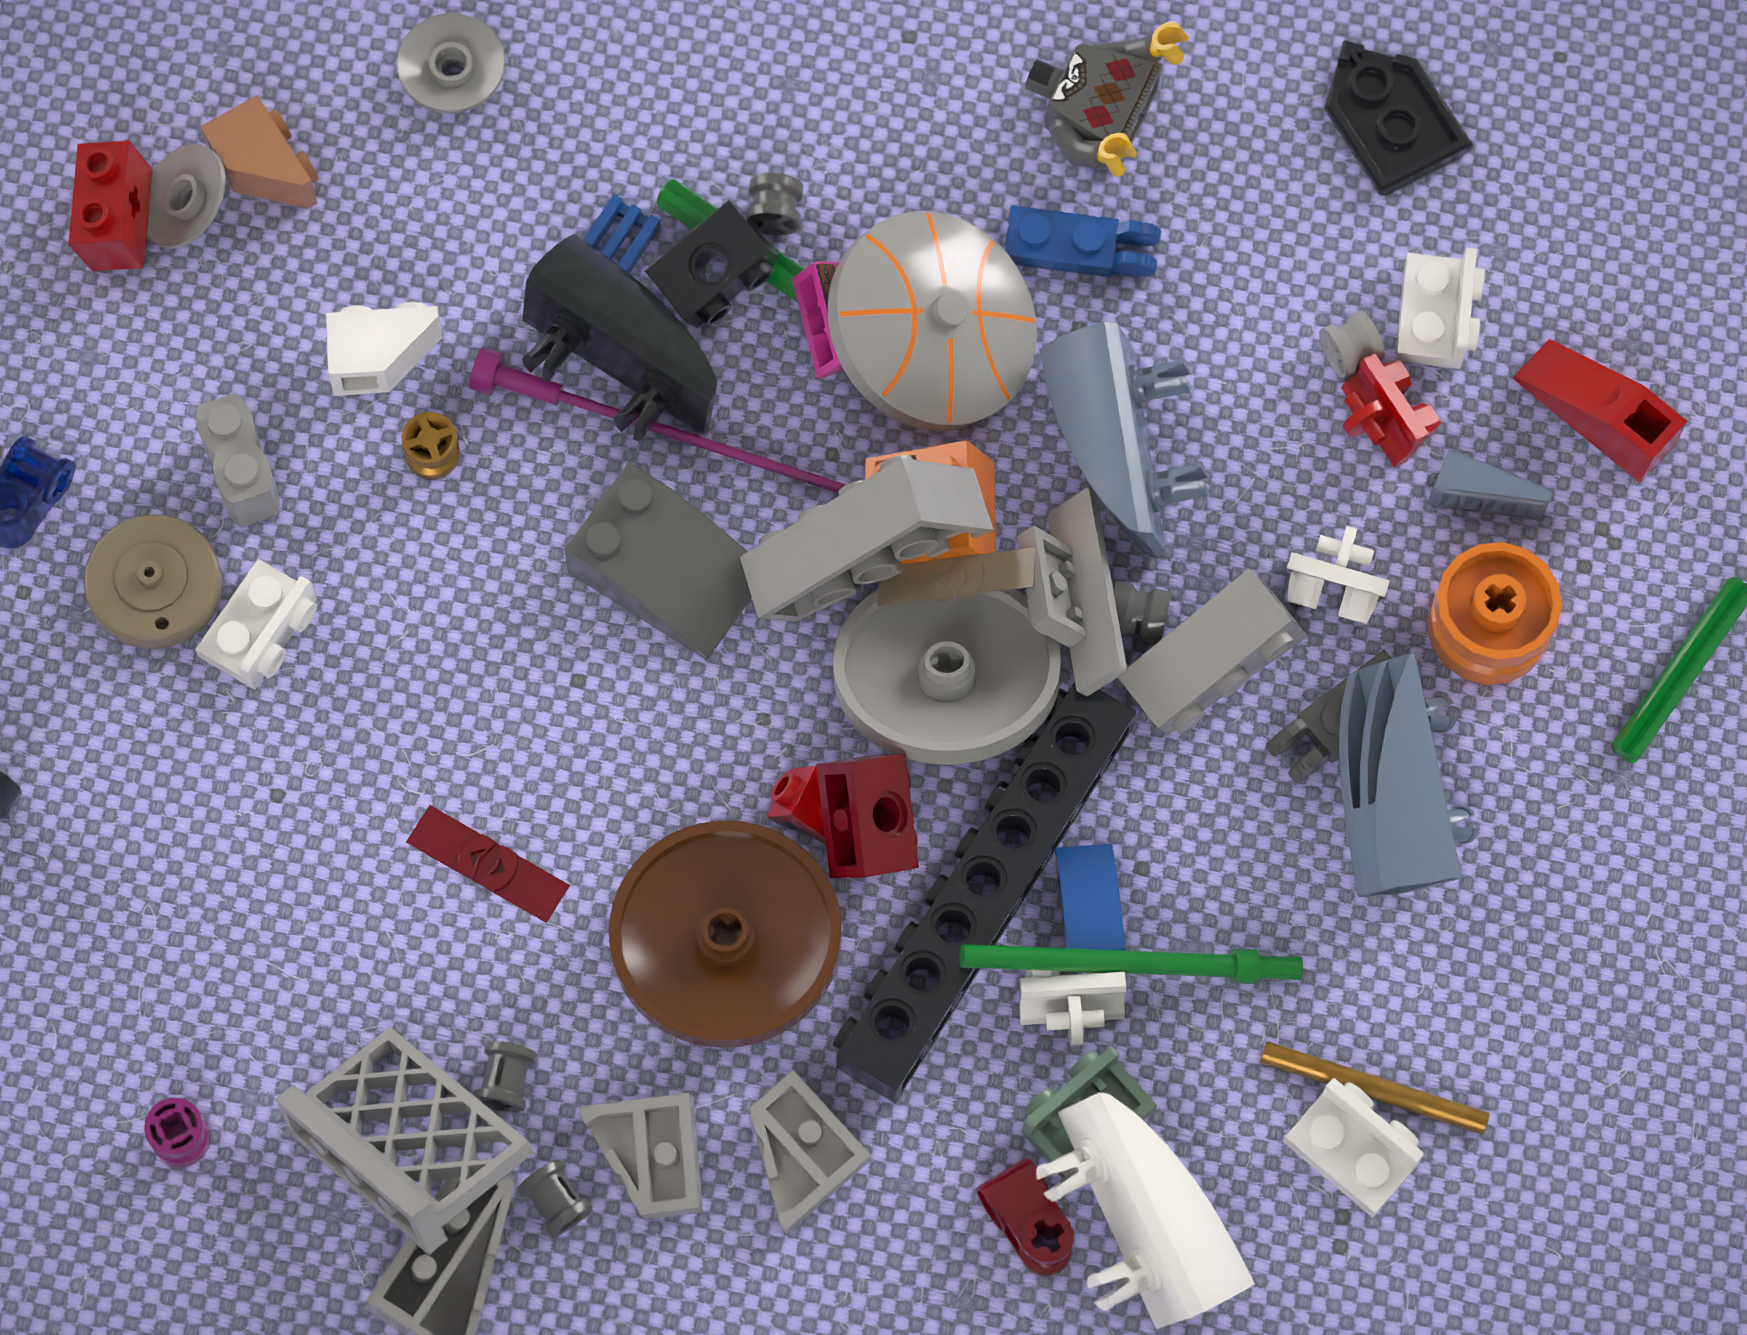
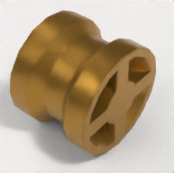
(429, 432)

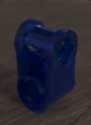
(31, 484)

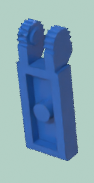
(1079, 242)

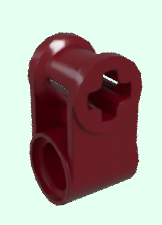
(1023, 1211)

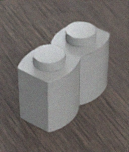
(237, 460)

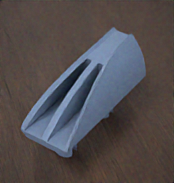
(1101, 414)
(1393, 784)

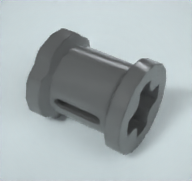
(505, 1076)
(555, 1198)

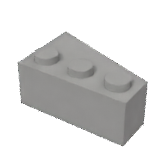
(1212, 653)
(448, 1287)

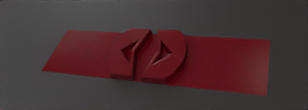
(488, 863)

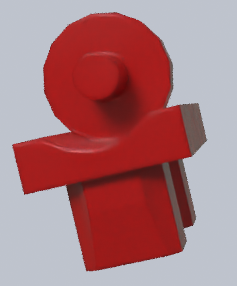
(1384, 413)

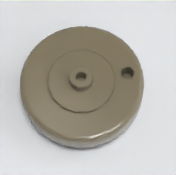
(153, 581)

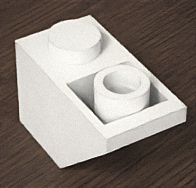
(378, 347)

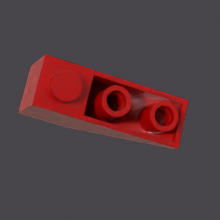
(1603, 407)

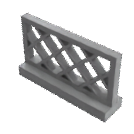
(375, 1175)

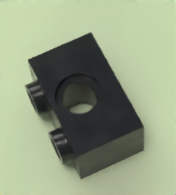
(682, 269)

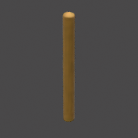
(1376, 1087)

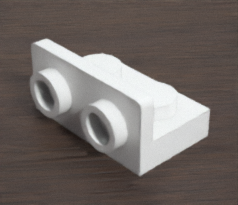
(1436, 309)
(258, 623)
(1355, 1146)

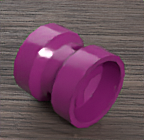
(185, 1140)

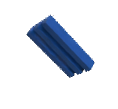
(631, 217)

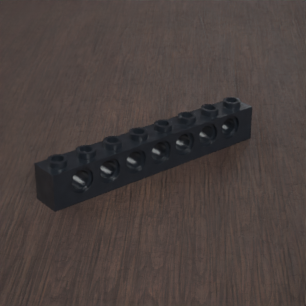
(891, 1063)

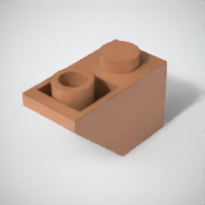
(259, 157)

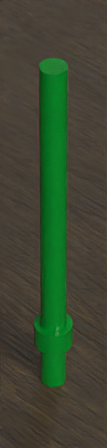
(1241, 965)

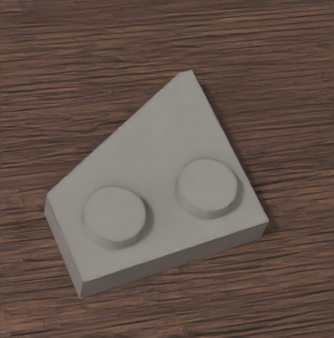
(802, 1149)

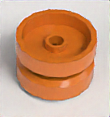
(1494, 613)

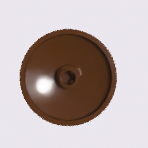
(725, 934)

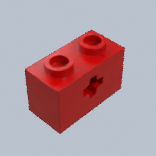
(110, 205)

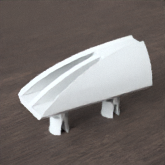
(1156, 1210)

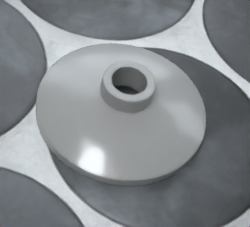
(445, 43)
(185, 195)

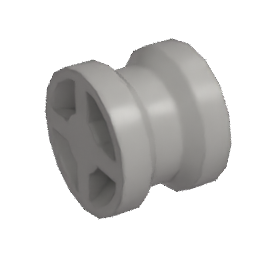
(1351, 343)

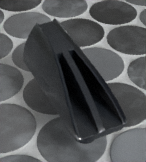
(623, 329)

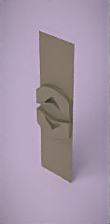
(959, 577)

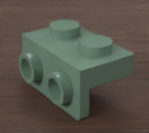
(1090, 1076)

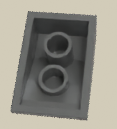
(661, 561)

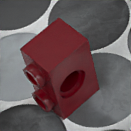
(867, 816)

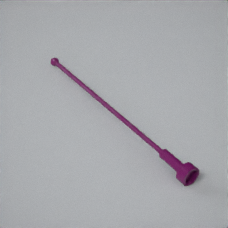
(491, 372)

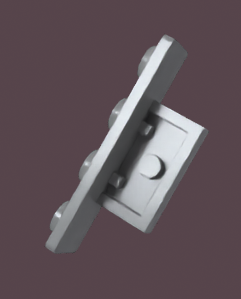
(1074, 591)

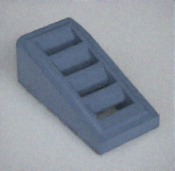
(1483, 488)

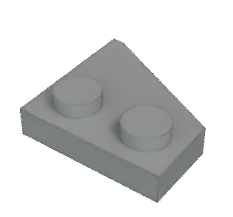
(651, 1151)

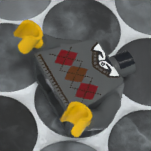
(1104, 95)

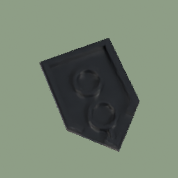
(1392, 117)

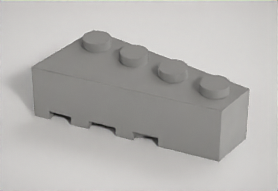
(863, 536)

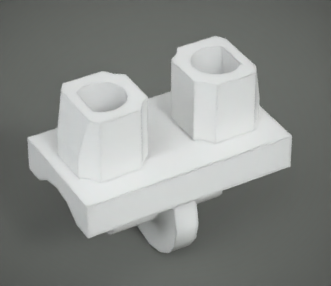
(1361, 588)
(1071, 1000)

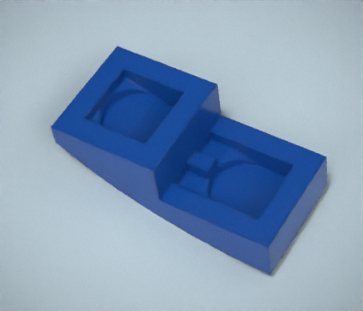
(1089, 897)

